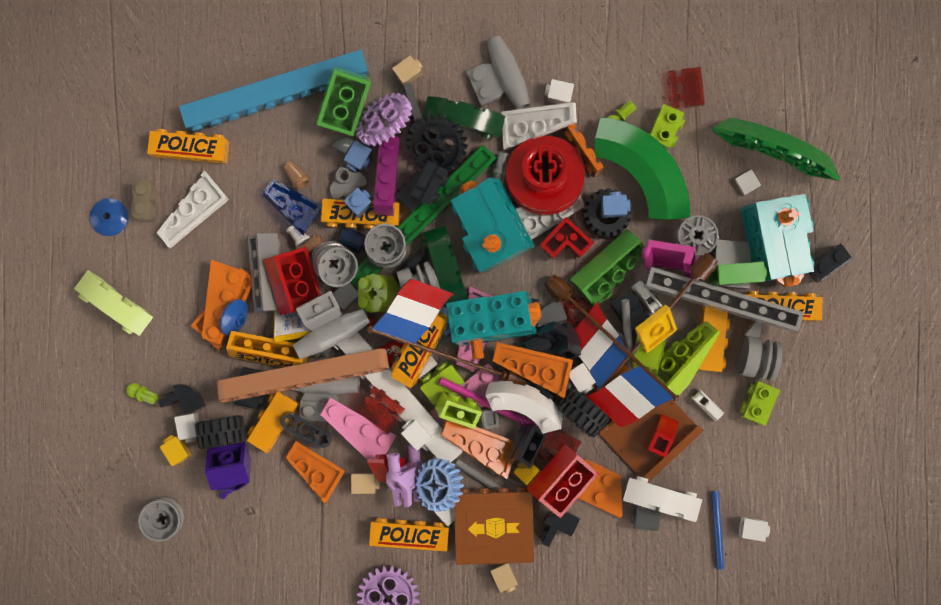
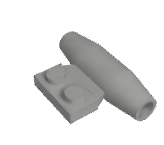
(499, 77)
(326, 325)
(317, 396)

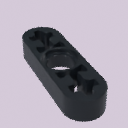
(291, 428)

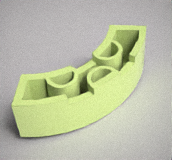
(108, 300)

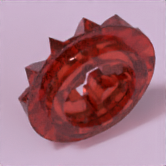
(570, 315)

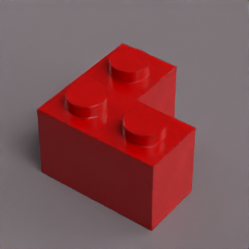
(566, 235)

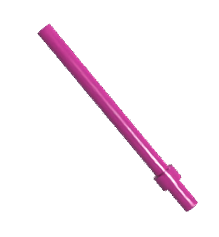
(523, 420)

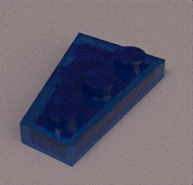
(292, 205)

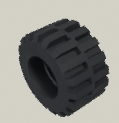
(597, 227)
(583, 413)
(220, 432)

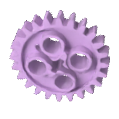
(394, 110)
(402, 583)

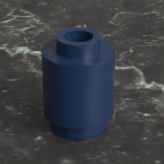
(353, 239)

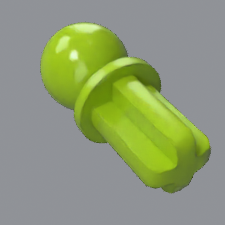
(624, 111)
(141, 393)

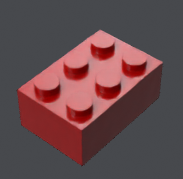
(292, 279)
(562, 481)

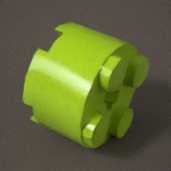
(377, 292)

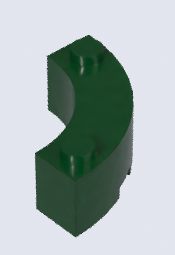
(471, 118)
(445, 263)

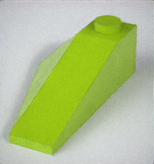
(685, 357)

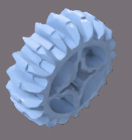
(441, 473)

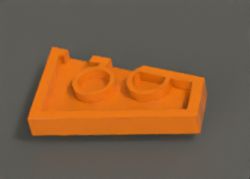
(316, 470)

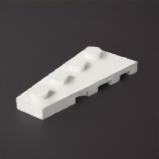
(535, 122)
(194, 209)
(539, 224)

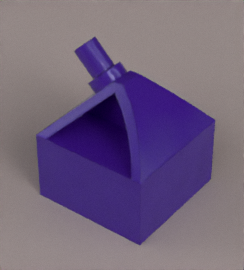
(228, 468)

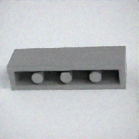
(262, 247)

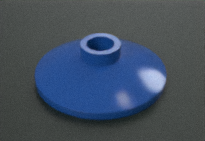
(117, 220)
(234, 317)

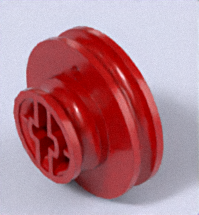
(550, 196)

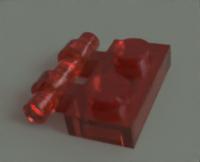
(692, 88)
(378, 413)
(556, 440)

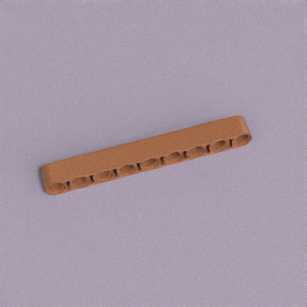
(302, 375)

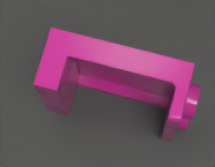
(669, 256)

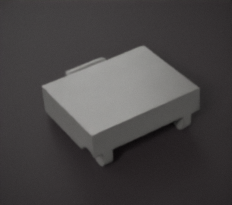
(732, 253)

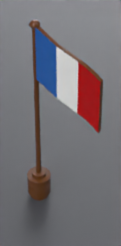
(413, 314)
(601, 353)
(629, 394)

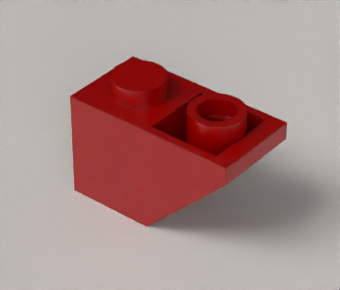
(662, 436)
(379, 466)

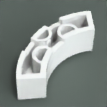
(525, 400)
(668, 501)

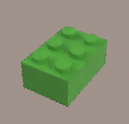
(343, 101)

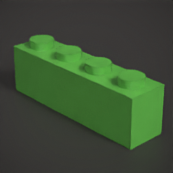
(608, 268)

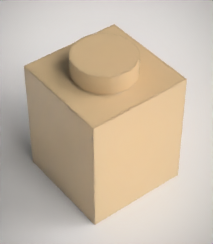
(408, 70)
(364, 483)
(504, 577)

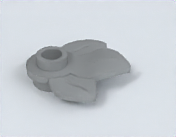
(346, 187)

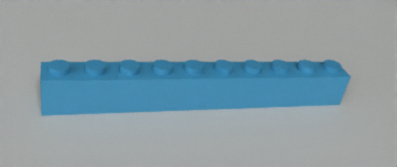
(267, 92)

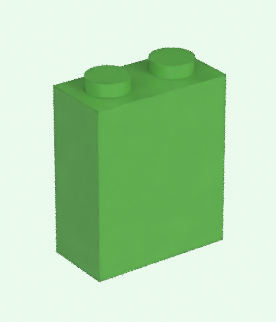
(738, 274)

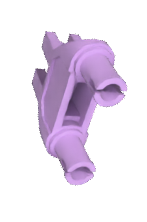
(402, 479)

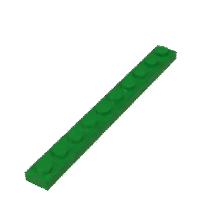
(425, 215)

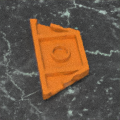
(604, 490)

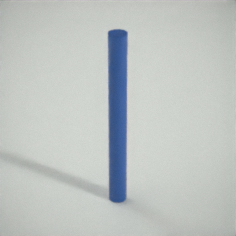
(717, 530)

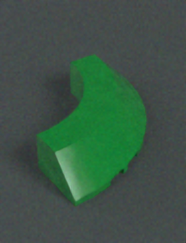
(778, 146)
(648, 163)

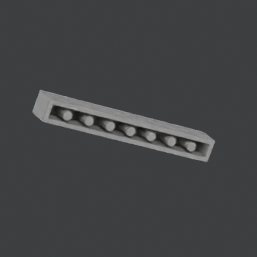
(725, 300)

